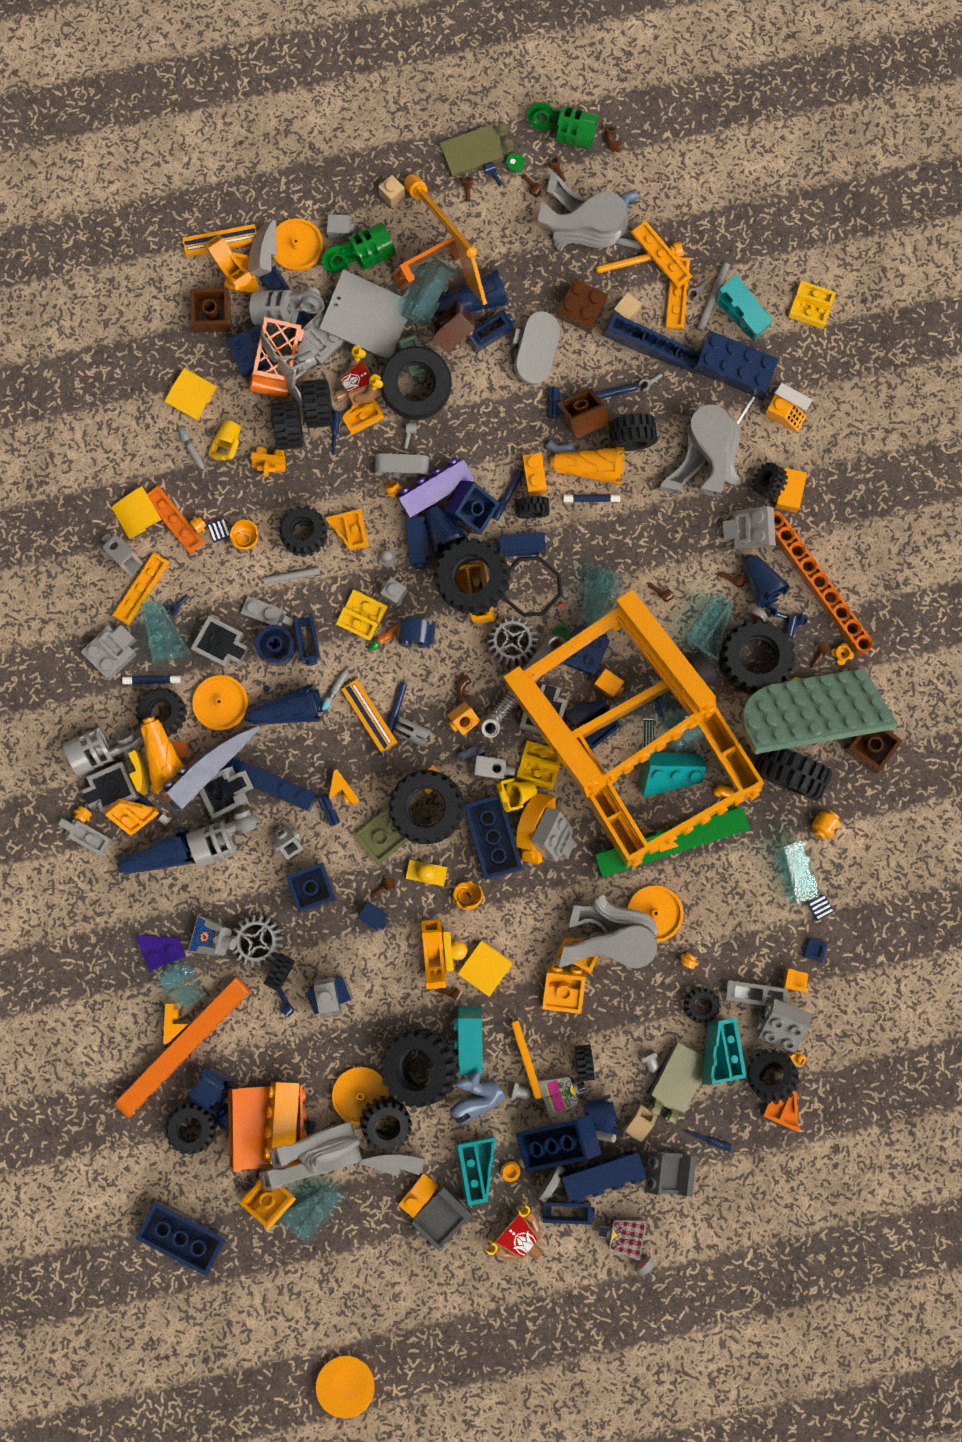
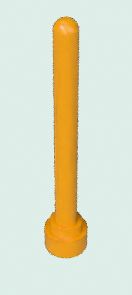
(676, 248)

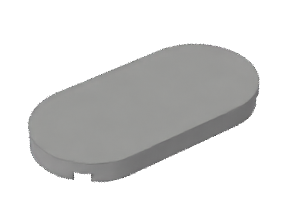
(537, 347)

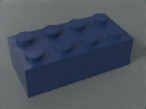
(735, 364)
(493, 837)
(558, 1143)
(603, 1175)
(181, 1237)

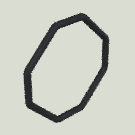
(552, 602)

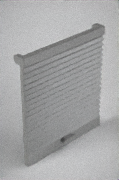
(365, 315)

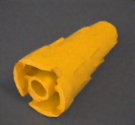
(601, 464)
(160, 753)

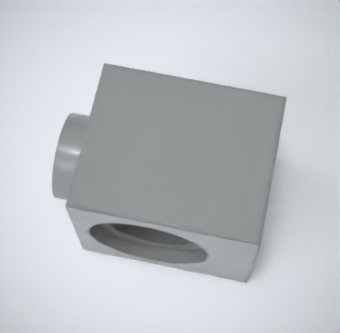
(340, 227)

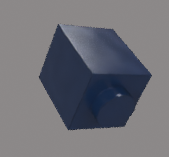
(374, 917)

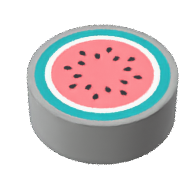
(757, 613)
(645, 1266)

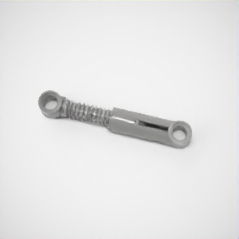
(508, 701)

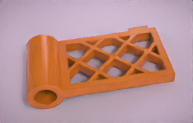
(265, 381)

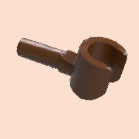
(556, 166)
(467, 184)
(535, 187)
(738, 581)
(666, 596)
(823, 648)
(388, 884)
(455, 994)

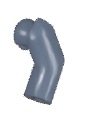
(629, 197)
(554, 448)
(471, 753)

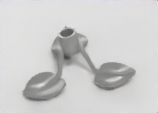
(301, 363)

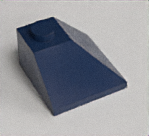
(587, 712)

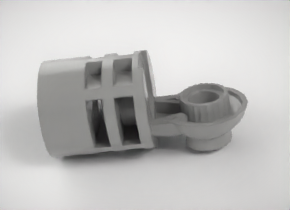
(283, 305)
(100, 749)
(220, 837)

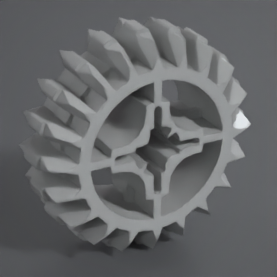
(505, 646)
(272, 949)

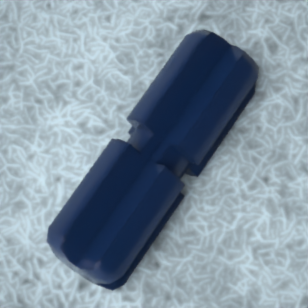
(554, 398)
(330, 814)

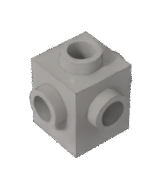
(286, 842)

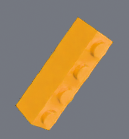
(282, 1116)

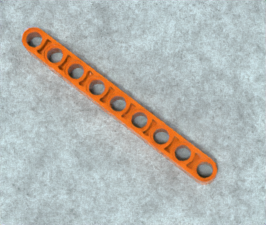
(826, 589)
(182, 1047)

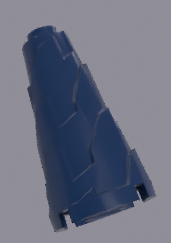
(493, 291)
(291, 707)
(160, 853)

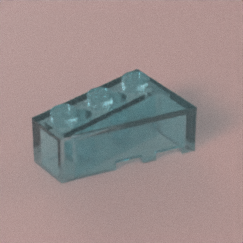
(425, 291)
(600, 593)
(709, 627)
(162, 636)
(690, 736)
(797, 872)
(181, 983)
(311, 1213)

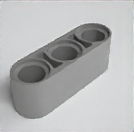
(401, 465)

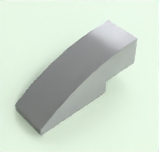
(263, 249)
(755, 993)
(393, 1162)

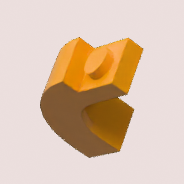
(227, 262)
(528, 824)
(433, 954)

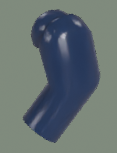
(795, 621)

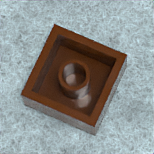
(582, 306)
(210, 310)
(453, 327)
(583, 413)
(874, 749)

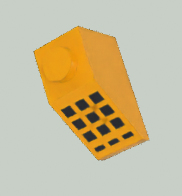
(785, 413)

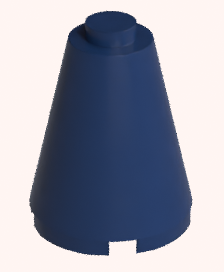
(442, 530)
(763, 581)

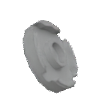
(550, 1183)

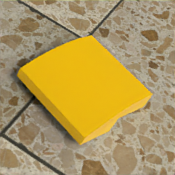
(812, 304)
(190, 393)
(136, 512)
(362, 614)
(538, 765)
(140, 776)
(485, 968)

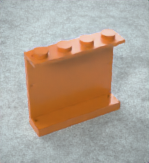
(403, 274)
(248, 1124)

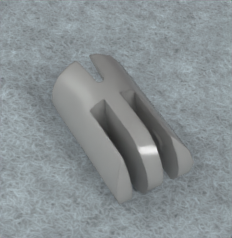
(417, 731)

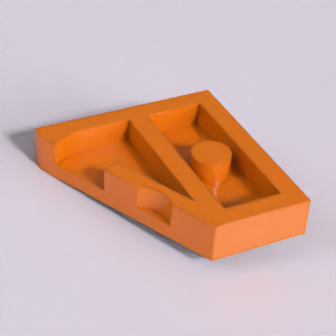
(784, 1113)

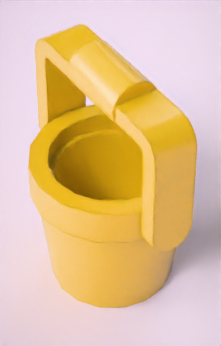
(226, 438)
(515, 793)

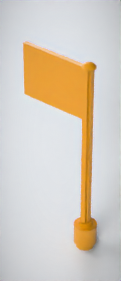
(467, 253)

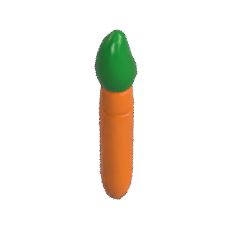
(386, 636)

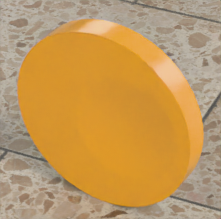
(298, 245)
(220, 703)
(662, 906)
(355, 1090)
(345, 1387)

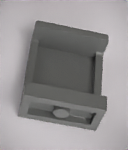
(670, 1173)
(440, 1219)

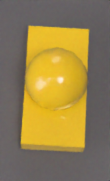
(426, 873)
(455, 950)

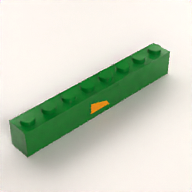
(718, 827)

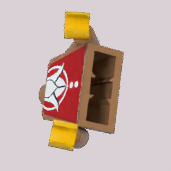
(358, 382)
(518, 1237)

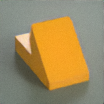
(339, 785)
(171, 1029)
(418, 1195)

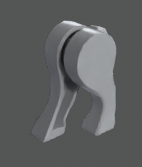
(589, 221)
(710, 438)
(626, 938)
(318, 1153)

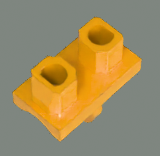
(267, 462)

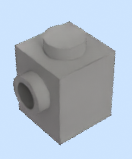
(393, 591)

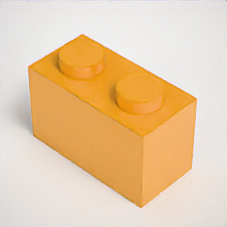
(534, 474)
(791, 497)

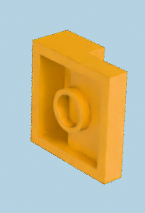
(564, 989)
(266, 1205)

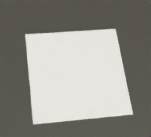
(793, 396)

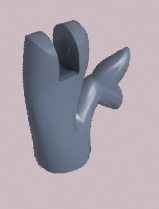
(472, 1107)

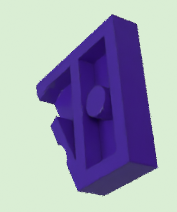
(160, 950)

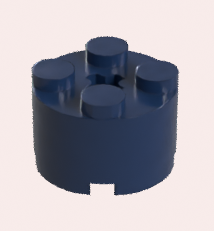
(415, 632)
(268, 637)
(211, 1089)
(602, 1114)

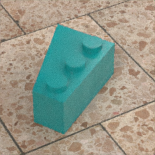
(743, 308)
(670, 772)
(469, 1039)
(723, 1053)
(475, 1167)

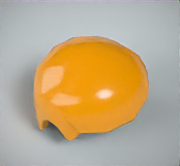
(242, 528)
(462, 900)

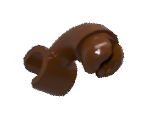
(611, 143)
(460, 687)

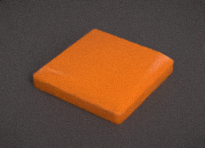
(181, 749)

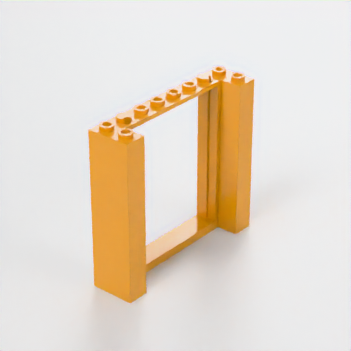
(662, 656)
(614, 815)

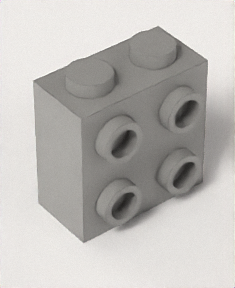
(784, 1025)

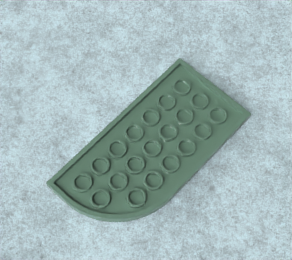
(815, 711)

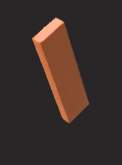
(175, 520)

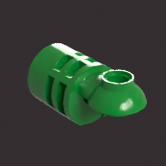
(572, 125)
(365, 247)

